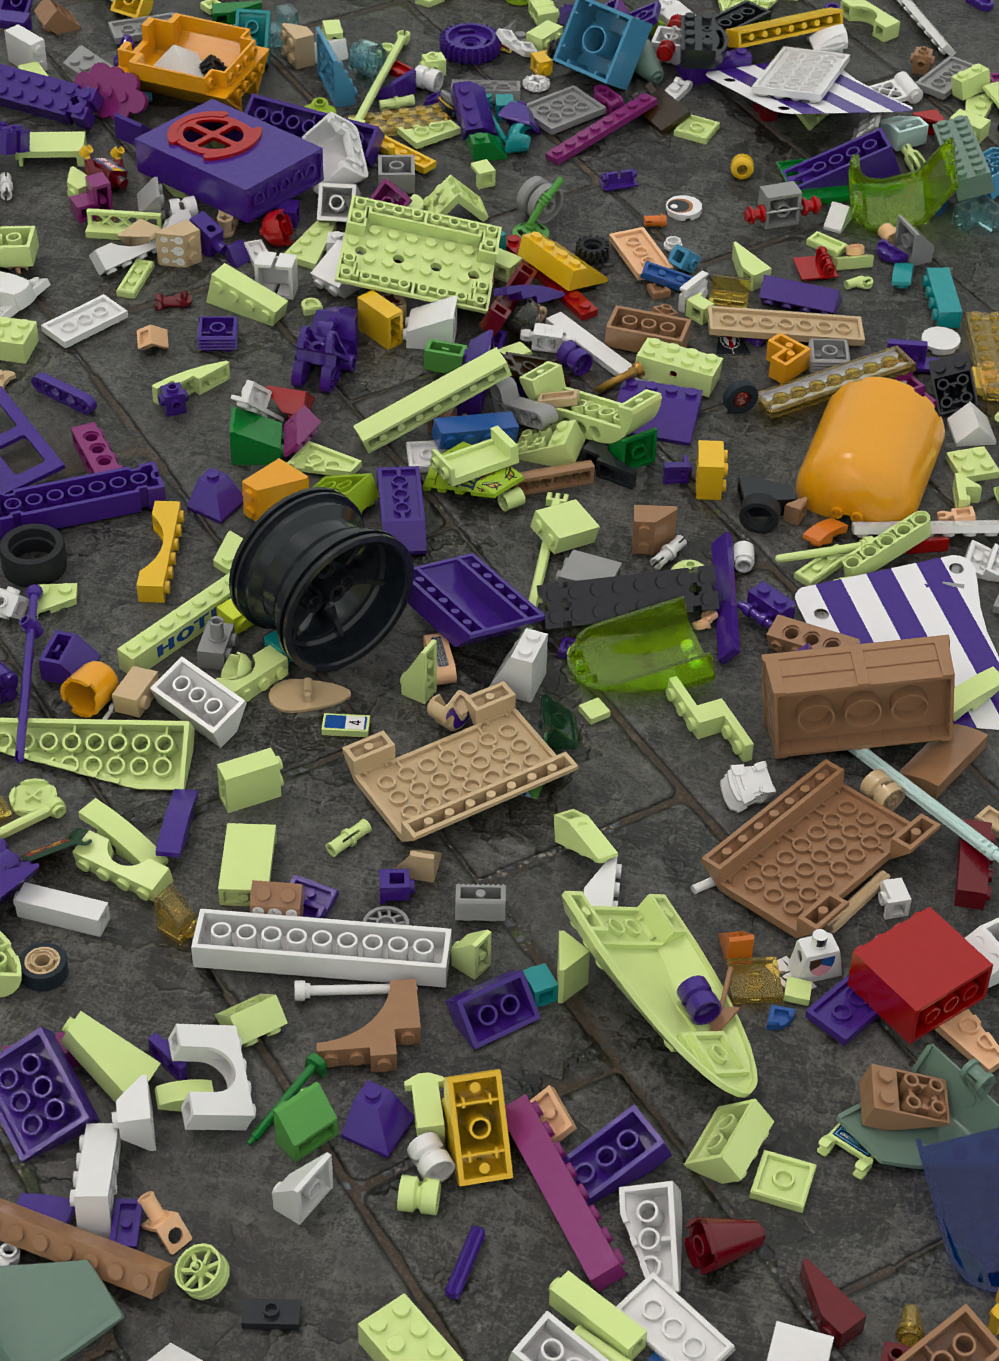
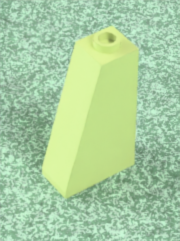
(105, 1055)

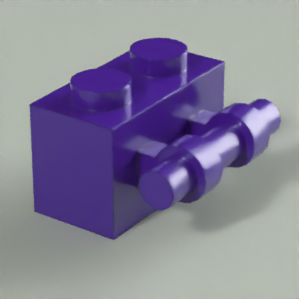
(765, 604)

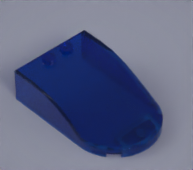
(965, 1201)

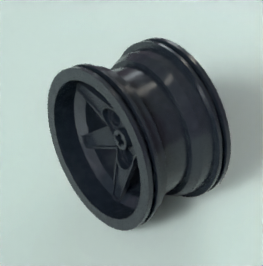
(321, 579)

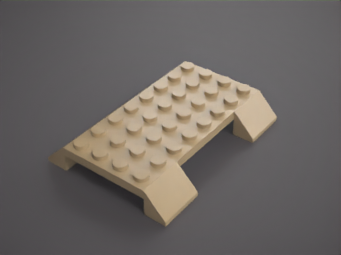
(458, 773)

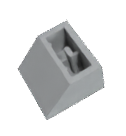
(151, 199)

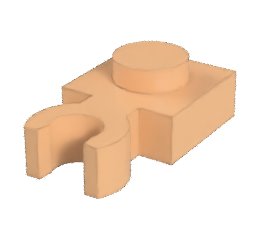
(957, 514)

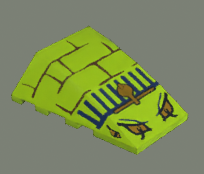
(488, 485)

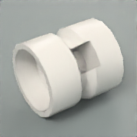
(429, 78)
(176, 205)
(430, 1157)

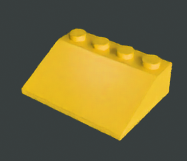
(558, 262)

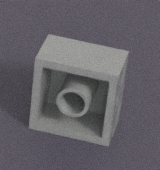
(399, 170)

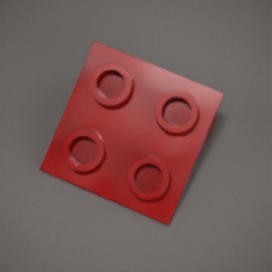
(816, 266)

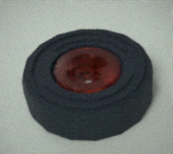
(737, 389)

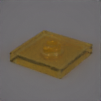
(755, 980)

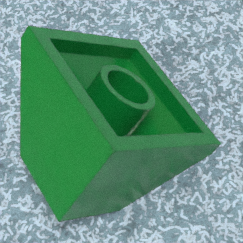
(485, 146)
(636, 449)

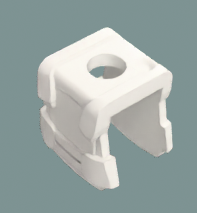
(746, 786)

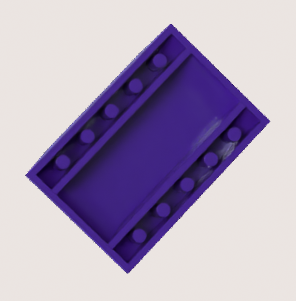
(469, 601)

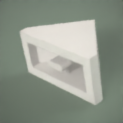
(837, 218)

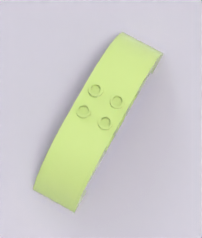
(596, 416)

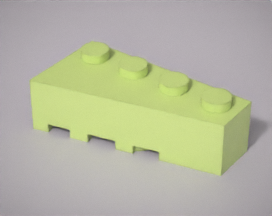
(244, 296)

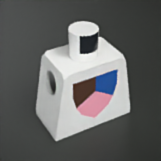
(816, 957)

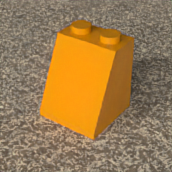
(270, 486)

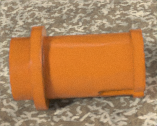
(656, 220)

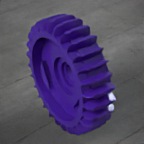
(470, 43)

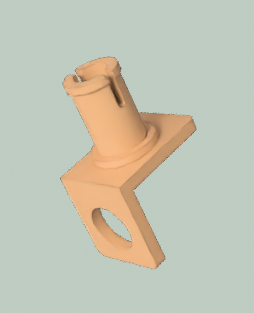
(162, 1222)

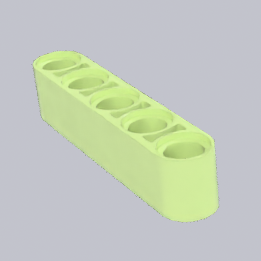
(888, 545)

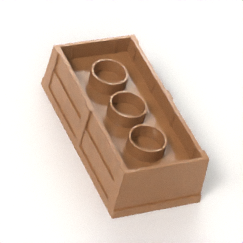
(858, 696)

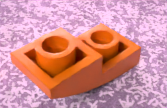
(824, 531)

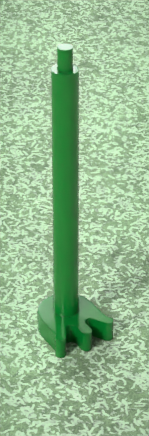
(313, 1064)

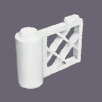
(902, 86)

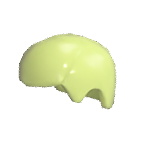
(236, 667)

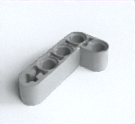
(526, 411)

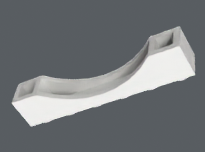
(111, 256)

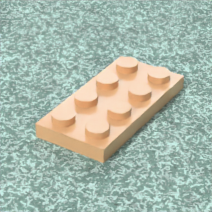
(636, 248)

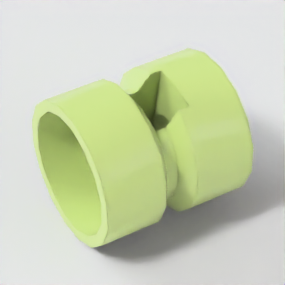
(419, 1195)

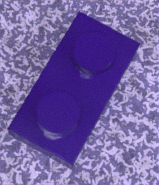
(126, 1222)

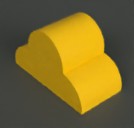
(477, 1127)

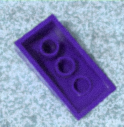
(618, 1154)

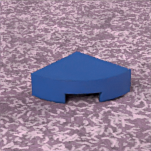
(780, 1017)

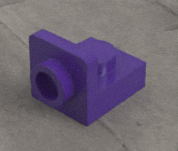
(677, 471)

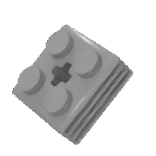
(827, 353)

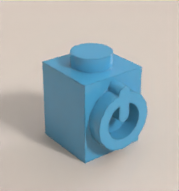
(684, 258)

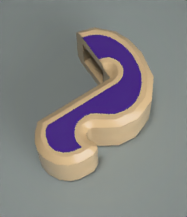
(450, 715)

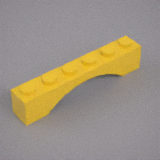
(154, 579)

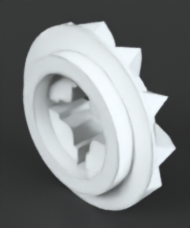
(536, 83)

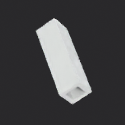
(62, 909)

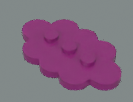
(117, 88)

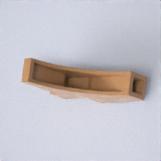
(376, 1042)

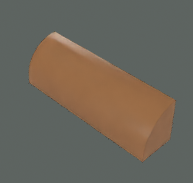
(557, 477)

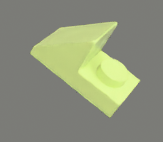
(965, 491)

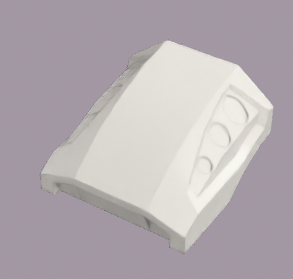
(829, 39)

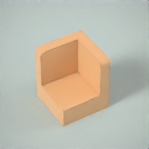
(152, 336)

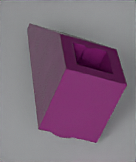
(299, 430)

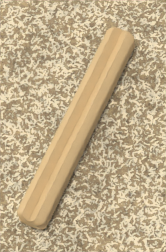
(857, 901)

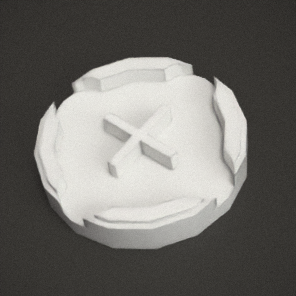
(941, 340)

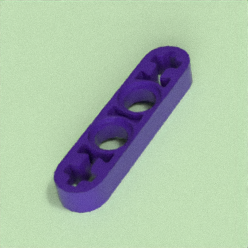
(79, 401)

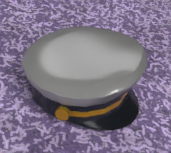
(446, 103)

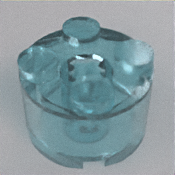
(367, 57)

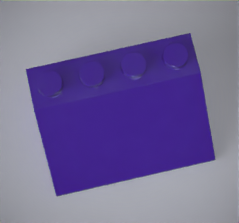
(677, 412)
(41, 1096)

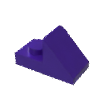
(160, 1051)

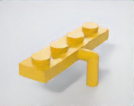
(392, 147)

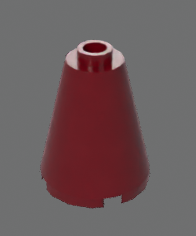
(721, 1241)

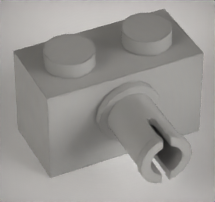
(216, 644)

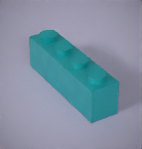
(942, 297)

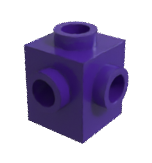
(173, 399)

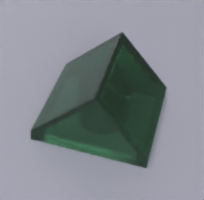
(557, 724)

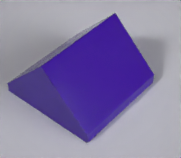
(399, 87)
(128, 129)

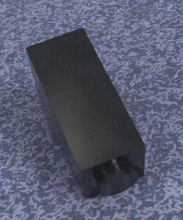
(781, 492)

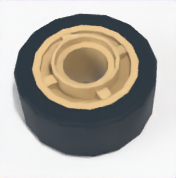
(43, 967)

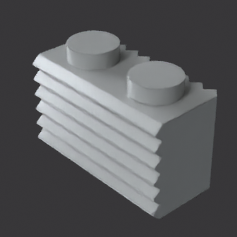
(480, 902)

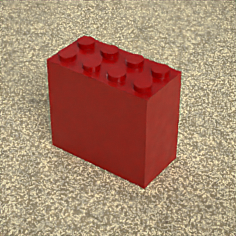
(919, 974)

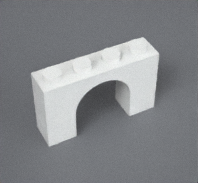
(221, 1049)

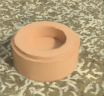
(855, 249)

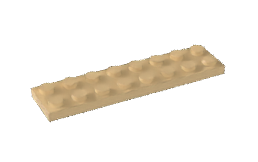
(796, 325)

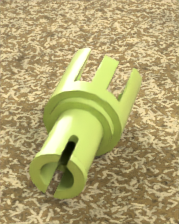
(912, 157)

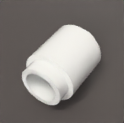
(743, 556)

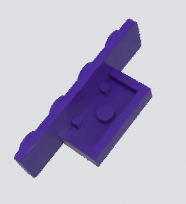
(915, 350)

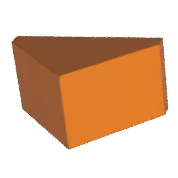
(737, 944)

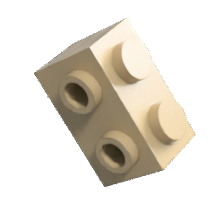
(134, 691)

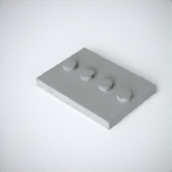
(565, 109)

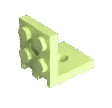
(451, 193)

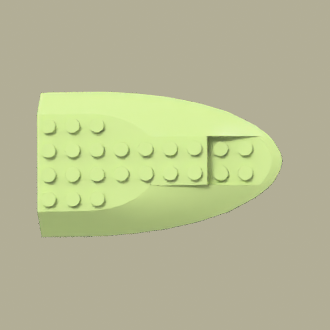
(648, 958)

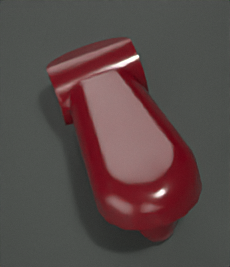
(179, 300)

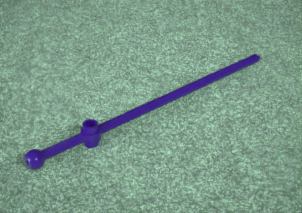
(33, 630)

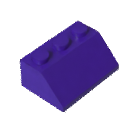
(472, 109)
(493, 1008)

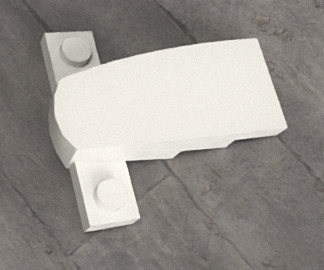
(18, 292)

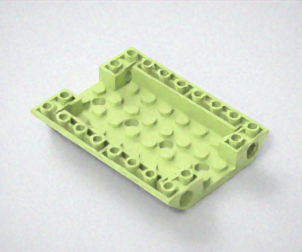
(421, 243)

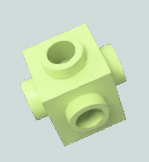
(434, 61)

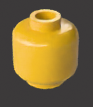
(739, 170)

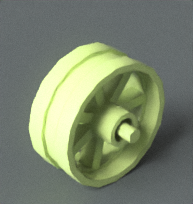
(202, 1271)

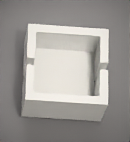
(276, 270)

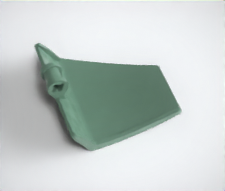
(969, 1112)
(52, 1310)

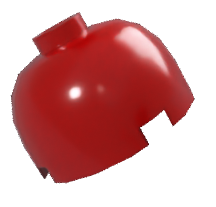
(277, 228)

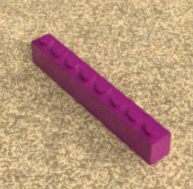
(563, 1194)

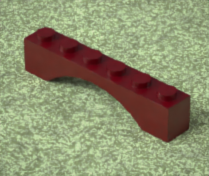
(502, 305)

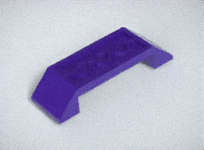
(403, 506)

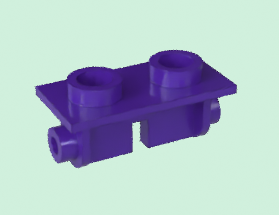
(611, 181)

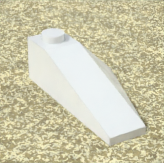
(655, 1228)

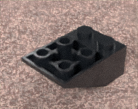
(953, 383)

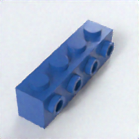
(472, 428)

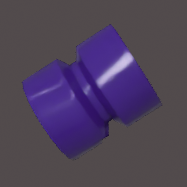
(574, 357)
(699, 1000)

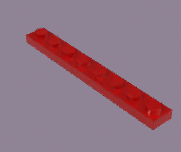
(572, 300)

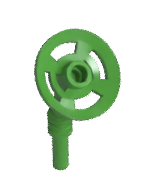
(532, 225)

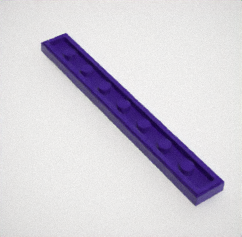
(725, 585)

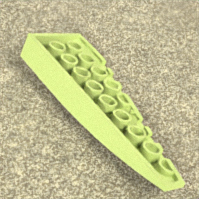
(115, 751)

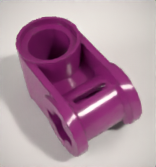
(608, 98)

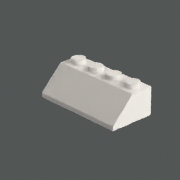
(201, 700)

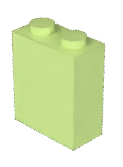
(564, 526)
(250, 780)

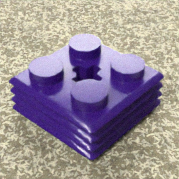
(217, 333)

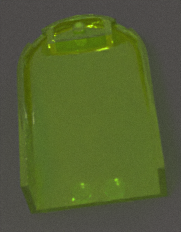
(640, 651)

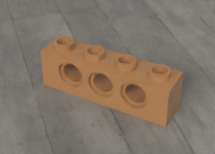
(790, 634)

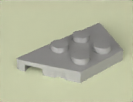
(82, 60)

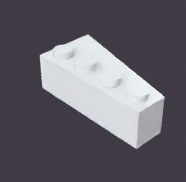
(96, 1178)

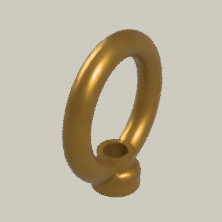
(634, 371)

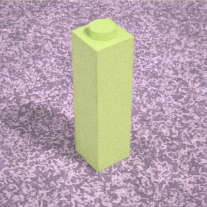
(596, 1314)

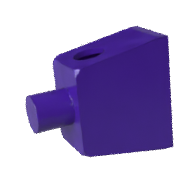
(210, 235)

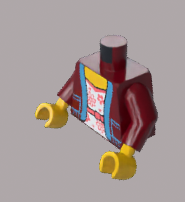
(111, 168)

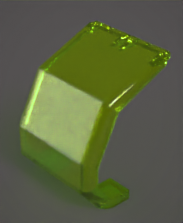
(911, 194)

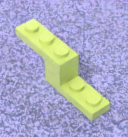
(709, 719)

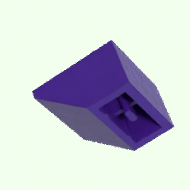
(64, 656)

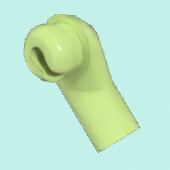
(859, 282)

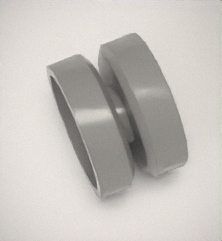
(530, 193)

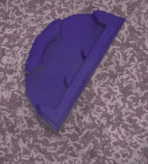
(890, 253)

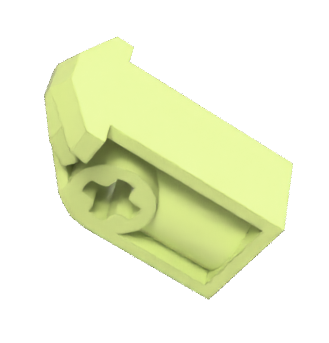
(332, 29)
(427, 1103)

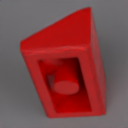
(931, 544)

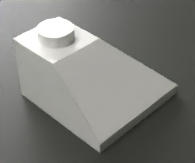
(135, 1115)
(304, 1189)

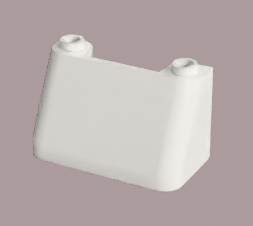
(342, 150)

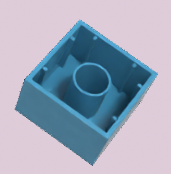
(602, 42)

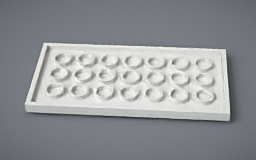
(800, 74)

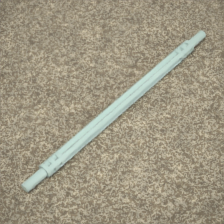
(931, 805)

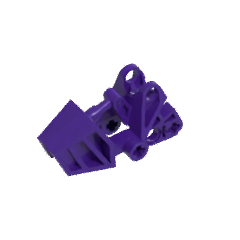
(329, 343)

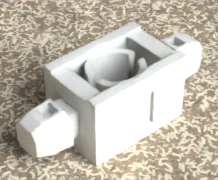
(545, 337)

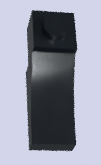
(608, 466)

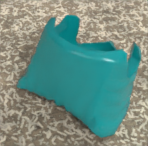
(517, 140)

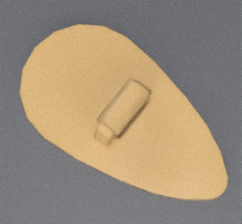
(306, 695)

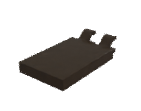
(667, 113)
(521, 364)

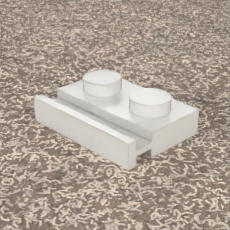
(691, 288)

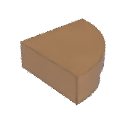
(658, 292)

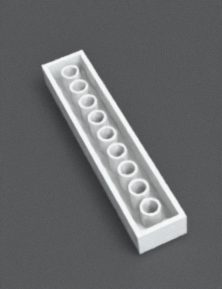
(321, 947)

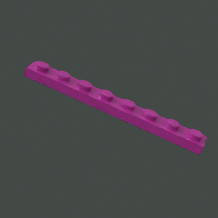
(601, 129)

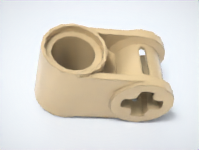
(227, 223)

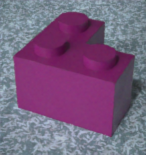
(97, 197)

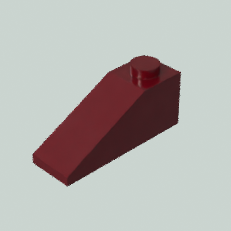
(831, 1308)

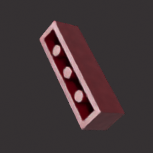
(973, 870)

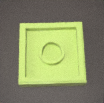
(697, 129)
(783, 1181)

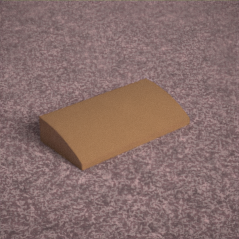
(944, 761)

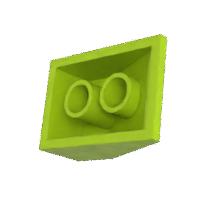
(357, 487)

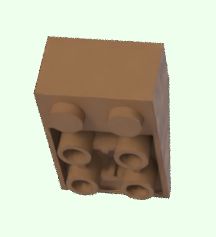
(902, 1099)

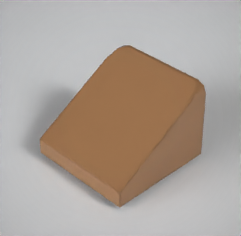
(795, 511)

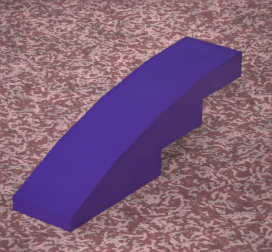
(536, 292)
(176, 823)

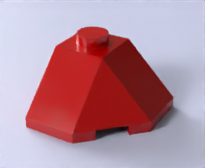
(290, 400)

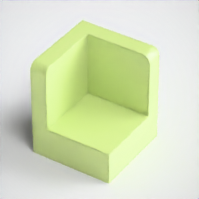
(484, 174)

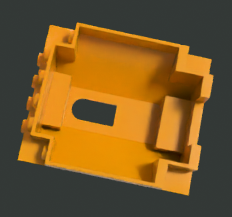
(227, 42)

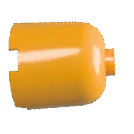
(89, 688)

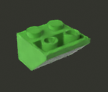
(443, 356)
(304, 1122)

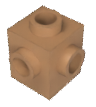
(922, 60)

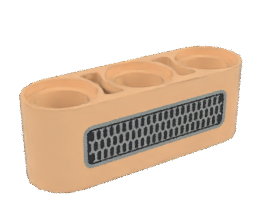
(445, 664)

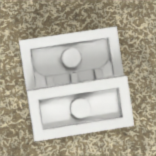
(984, 560)

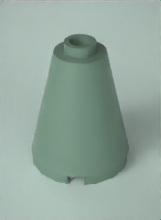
(649, 65)

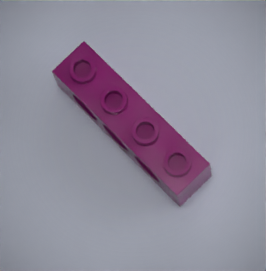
(93, 448)

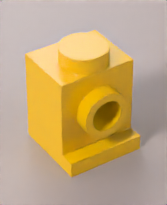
(541, 63)

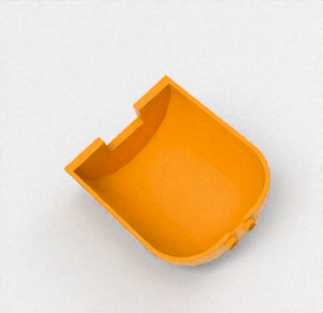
(871, 452)

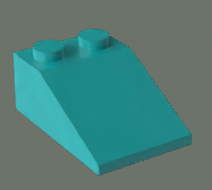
(259, 24)

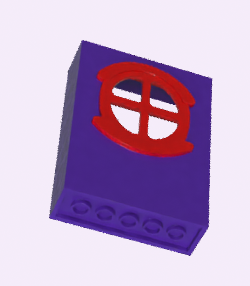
(243, 180)

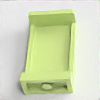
(54, 145)
(476, 459)
(245, 858)

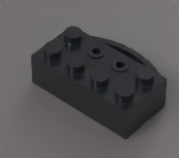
(700, 42)

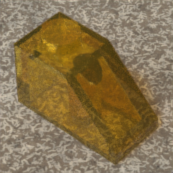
(174, 915)

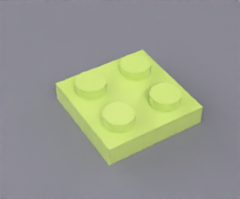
(973, 463)

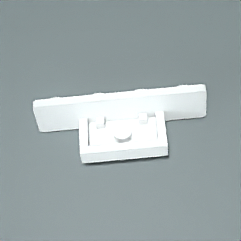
(256, 399)

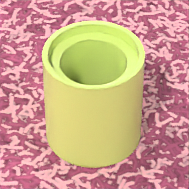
(511, 499)

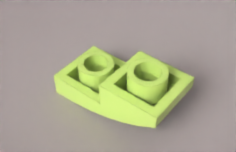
(172, 1094)

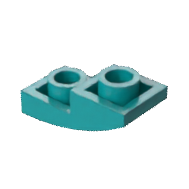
(902, 275)

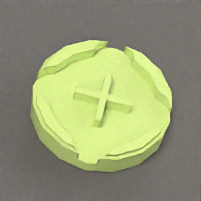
(30, 795)

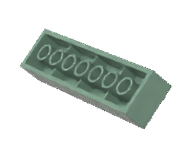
(972, 168)

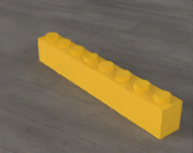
(783, 27)

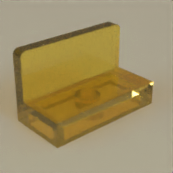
(730, 291)

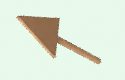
(727, 1012)

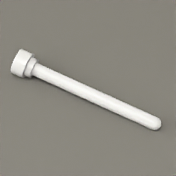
(305, 990)

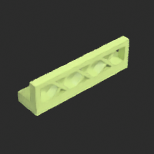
(108, 229)

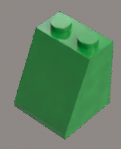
(254, 438)

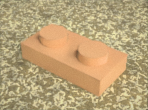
(555, 1113)

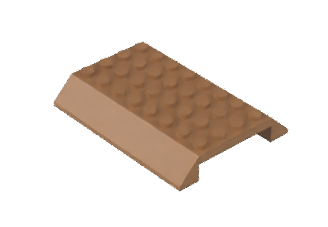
(811, 851)

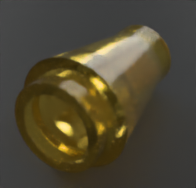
(910, 1326)

